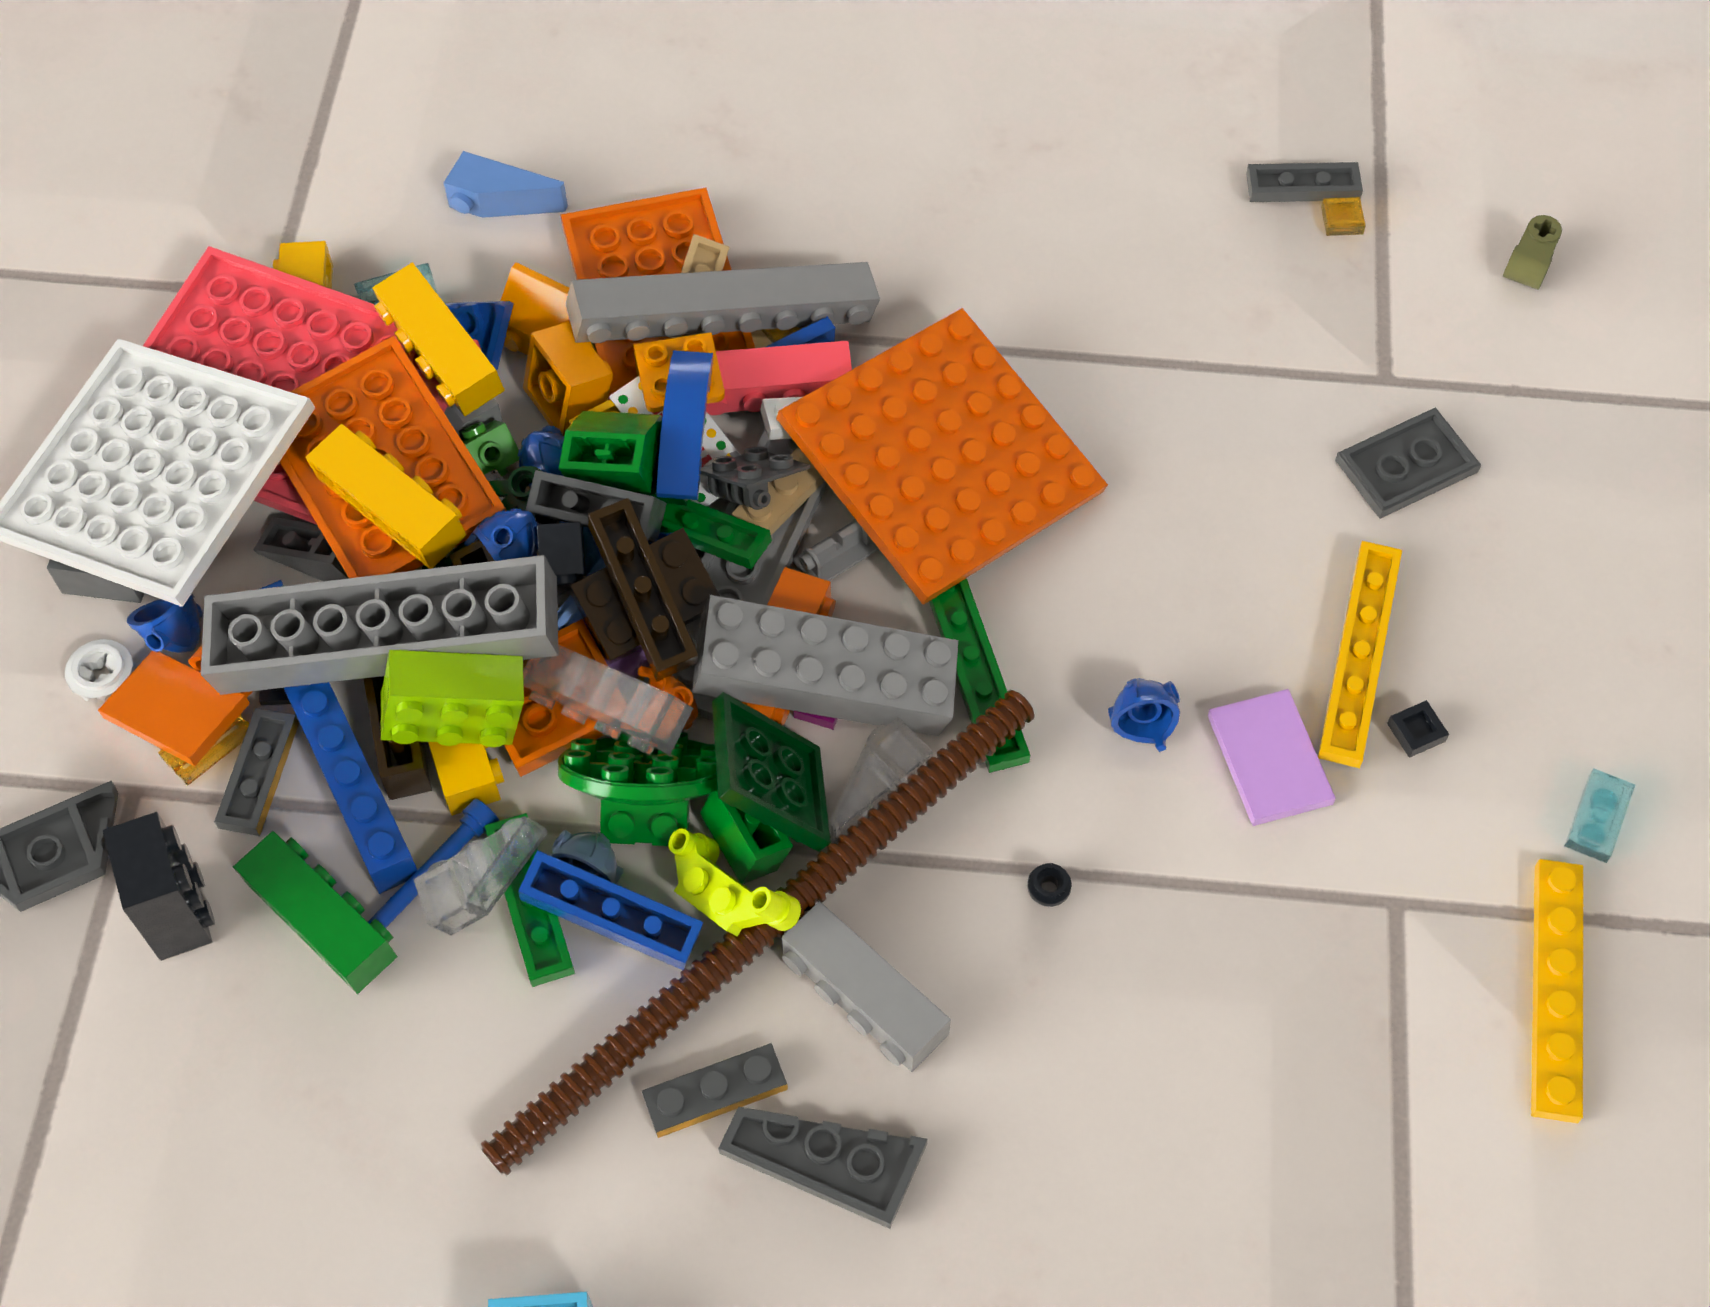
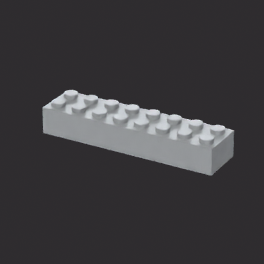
(351, 624)

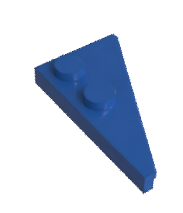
(485, 323)

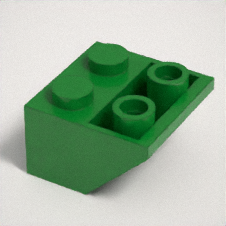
(612, 449)

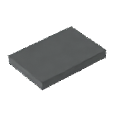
(1407, 462)

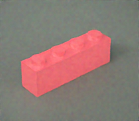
(777, 373)

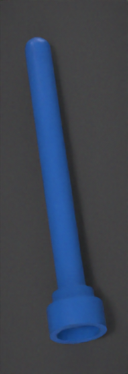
(472, 824)

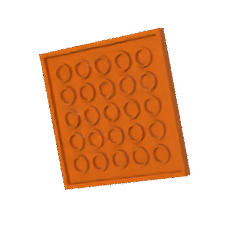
(941, 454)

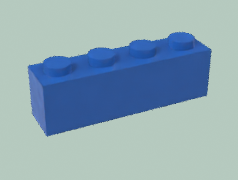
(610, 910)

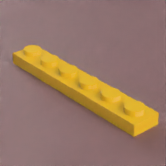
(1360, 655)
(1557, 992)

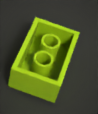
(451, 698)

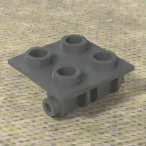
(747, 476)

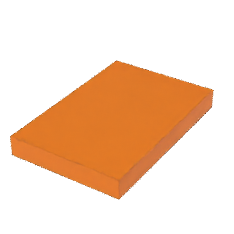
(172, 707)

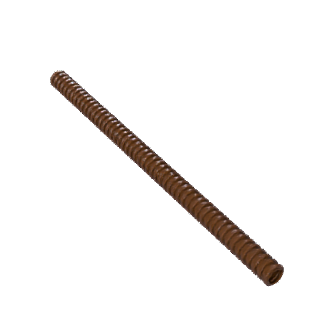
(734, 952)

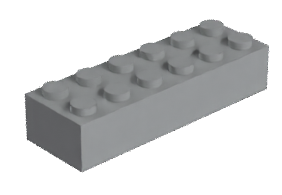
(825, 665)

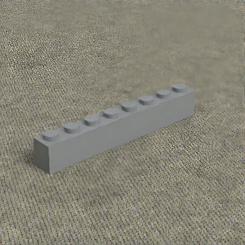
(720, 301)

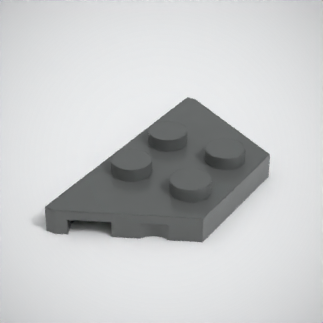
(56, 848)

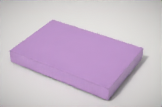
(1271, 757)

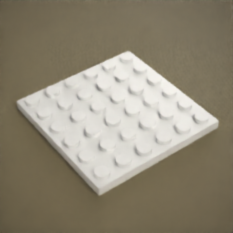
(150, 470)

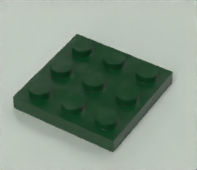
(770, 772)

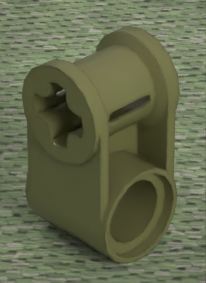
(1534, 252)

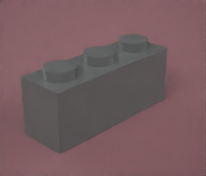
(574, 499)

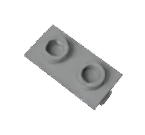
(836, 552)

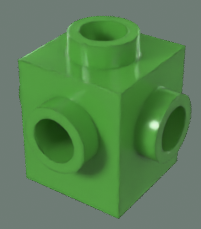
(494, 441)

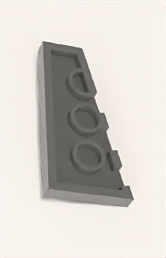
(838, 1164)

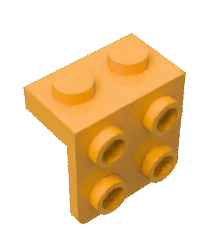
(653, 365)

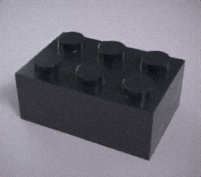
(159, 885)

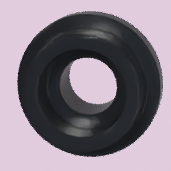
(1049, 873)

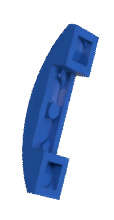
(683, 425)

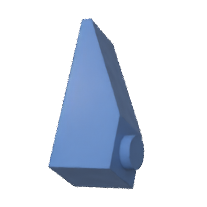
(498, 189)

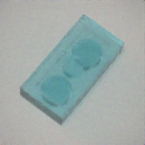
(1599, 815)

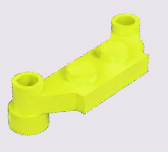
(720, 894)

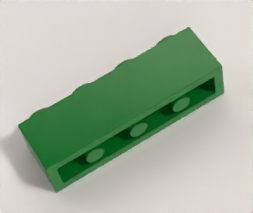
(316, 911)

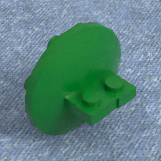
(640, 793)

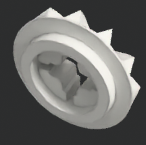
(94, 656)

